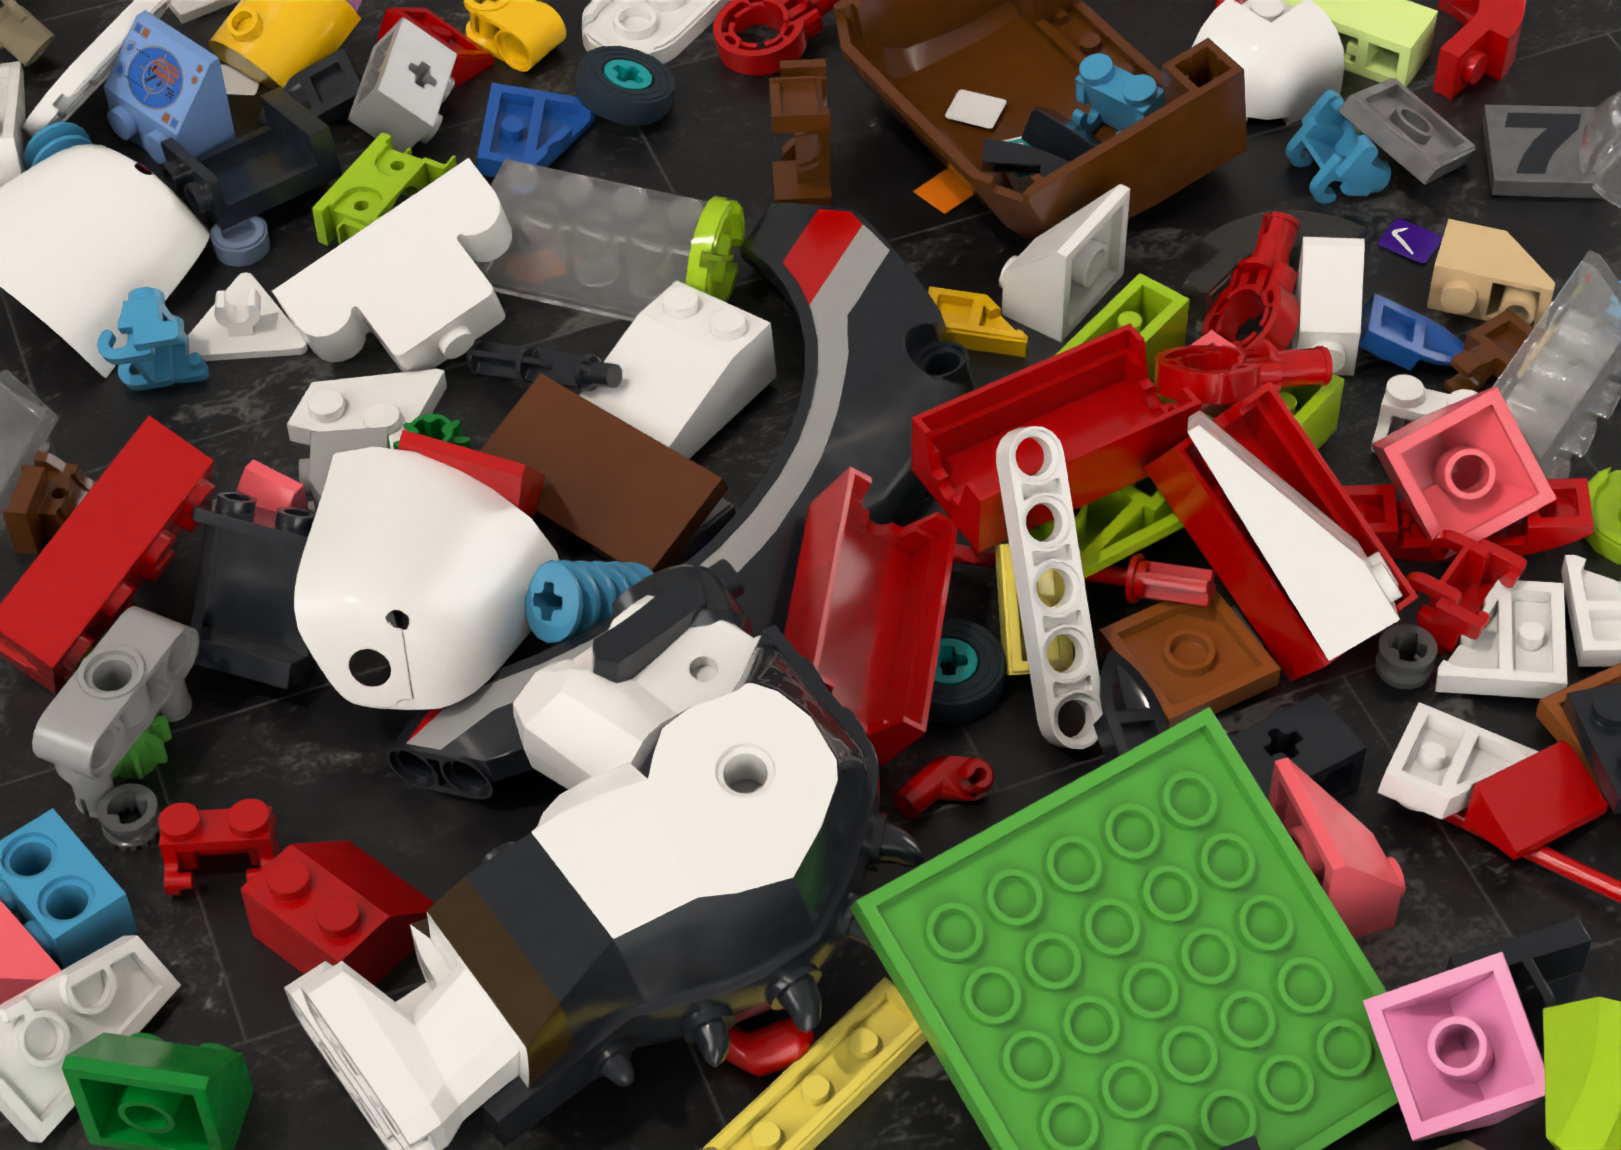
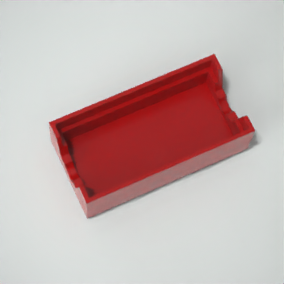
(1088, 396)
(1276, 438)
(104, 554)
(872, 610)

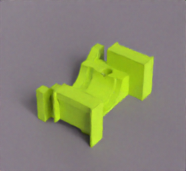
(372, 188)

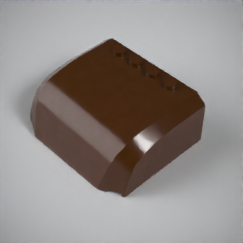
(1029, 54)

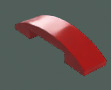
(1547, 528)

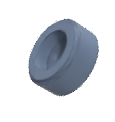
(241, 243)

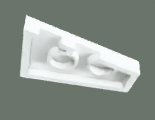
(104, 992)

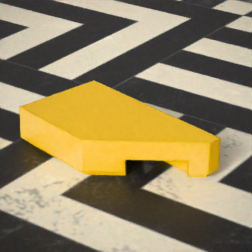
(977, 323)

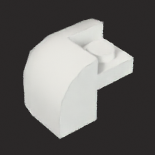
(1284, 51)

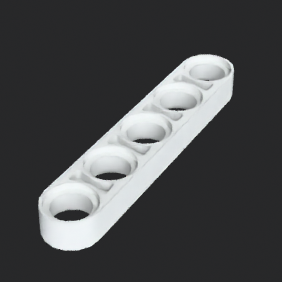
(1029, 562)

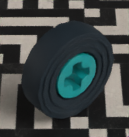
(624, 85)
(977, 677)

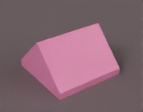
(1458, 1049)

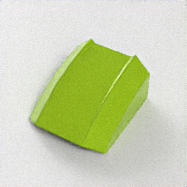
(1583, 1074)

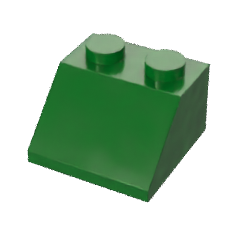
(158, 1093)

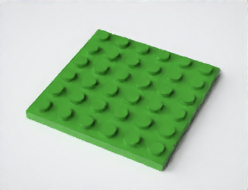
(1138, 965)

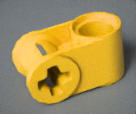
(515, 30)

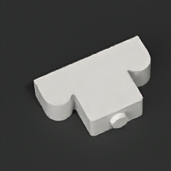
(408, 278)

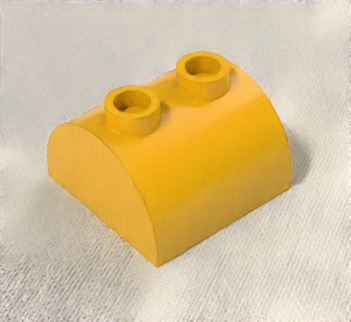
(282, 36)

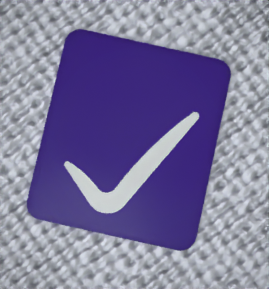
(1410, 241)

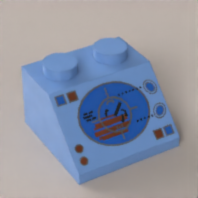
(167, 89)

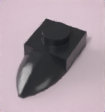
(324, 87)
(1127, 707)

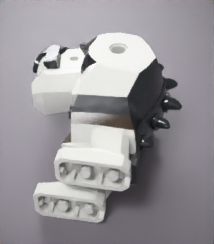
(661, 897)

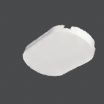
(650, 26)
(89, 69)

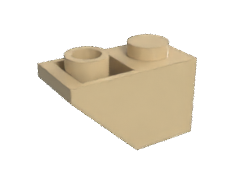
(1486, 273)

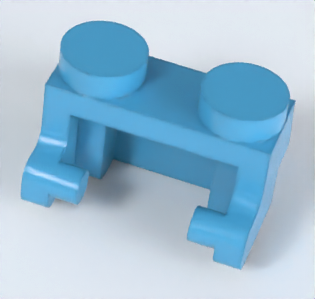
(1113, 95)
(1339, 151)
(153, 346)

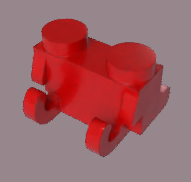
(1461, 591)
(192, 832)

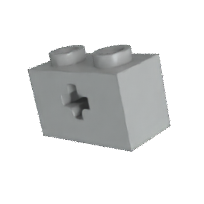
(404, 86)

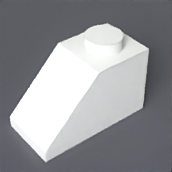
(1331, 298)

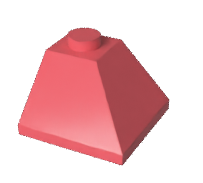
(1465, 468)
(1339, 851)

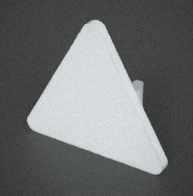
(245, 326)

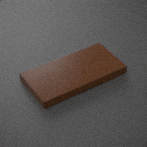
(606, 477)

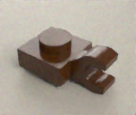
(1488, 351)

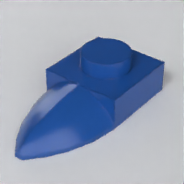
(1404, 335)

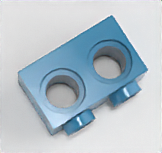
(61, 891)

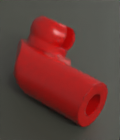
(944, 779)
(768, 1047)

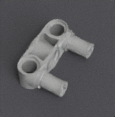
(113, 698)

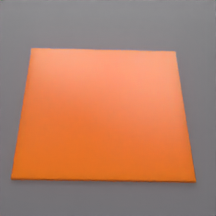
(944, 191)

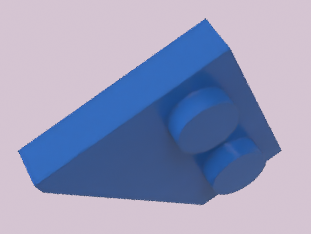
(529, 127)

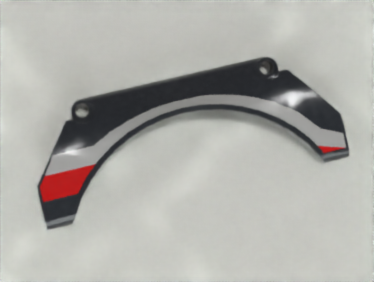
(867, 373)

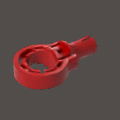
(793, 18)
(1261, 286)
(1232, 373)

